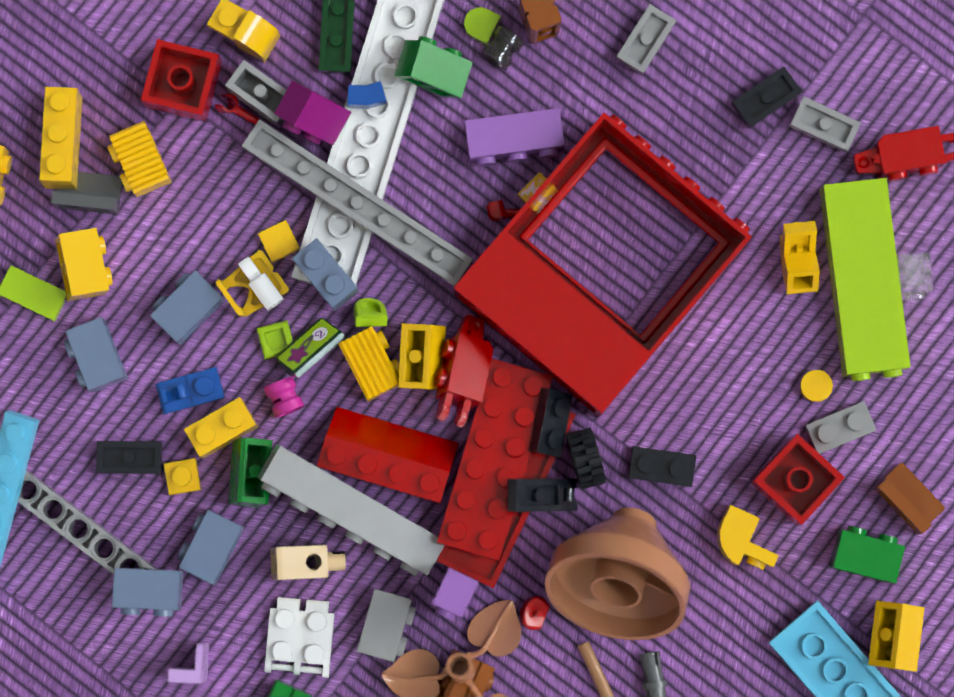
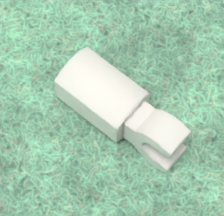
(261, 284)

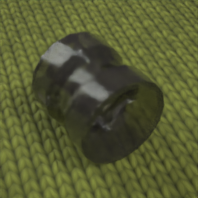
(502, 48)

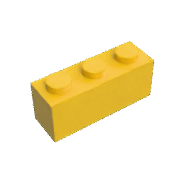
(60, 138)

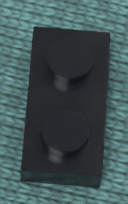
(766, 97)
(550, 422)
(129, 457)
(662, 466)

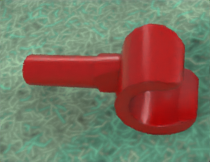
(236, 109)
(497, 211)

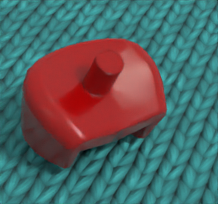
(534, 612)

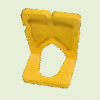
(239, 278)

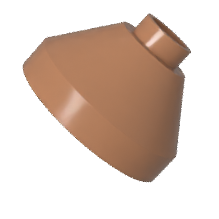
(619, 579)

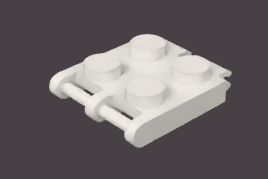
(300, 636)

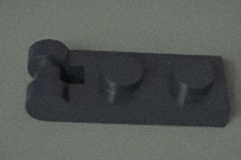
(542, 495)

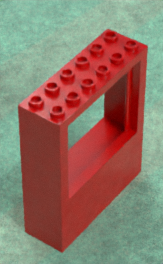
(557, 317)

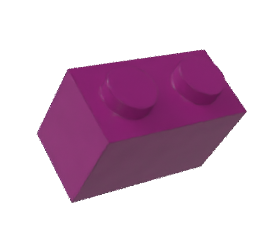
(311, 113)

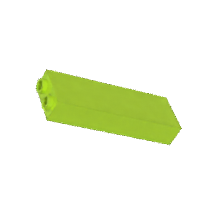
(864, 279)

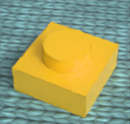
(182, 476)

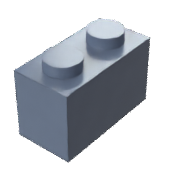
(325, 274)
(187, 306)
(95, 355)
(210, 547)
(147, 590)

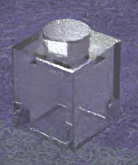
(915, 275)

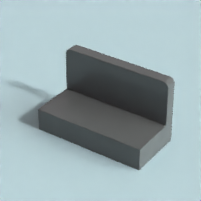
(93, 194)

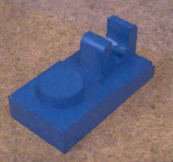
(190, 391)

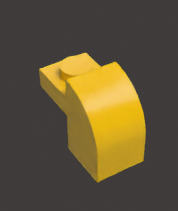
(245, 28)
(799, 257)
(735, 536)

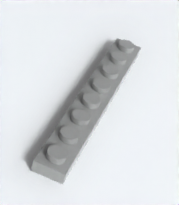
(357, 203)

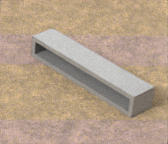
(351, 509)

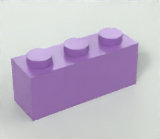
(514, 137)
(454, 594)

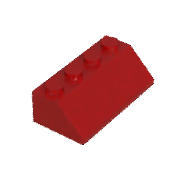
(387, 455)

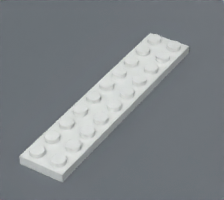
(373, 135)

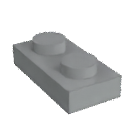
(646, 39)
(825, 124)
(840, 427)

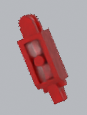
(905, 153)
(463, 370)

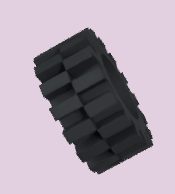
(586, 458)

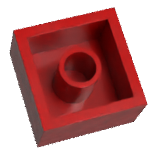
(181, 80)
(797, 479)

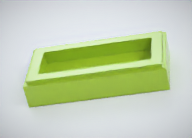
(32, 293)

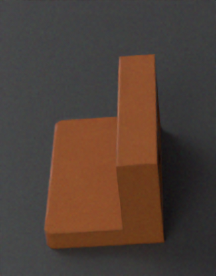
(909, 498)

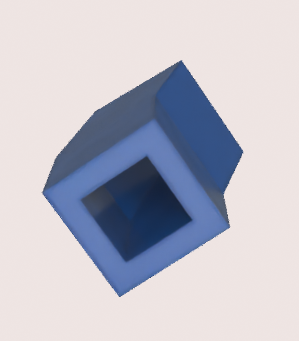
(366, 96)

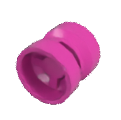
(284, 397)

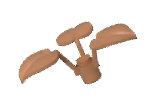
(492, 629)

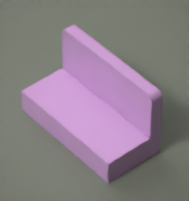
(192, 675)

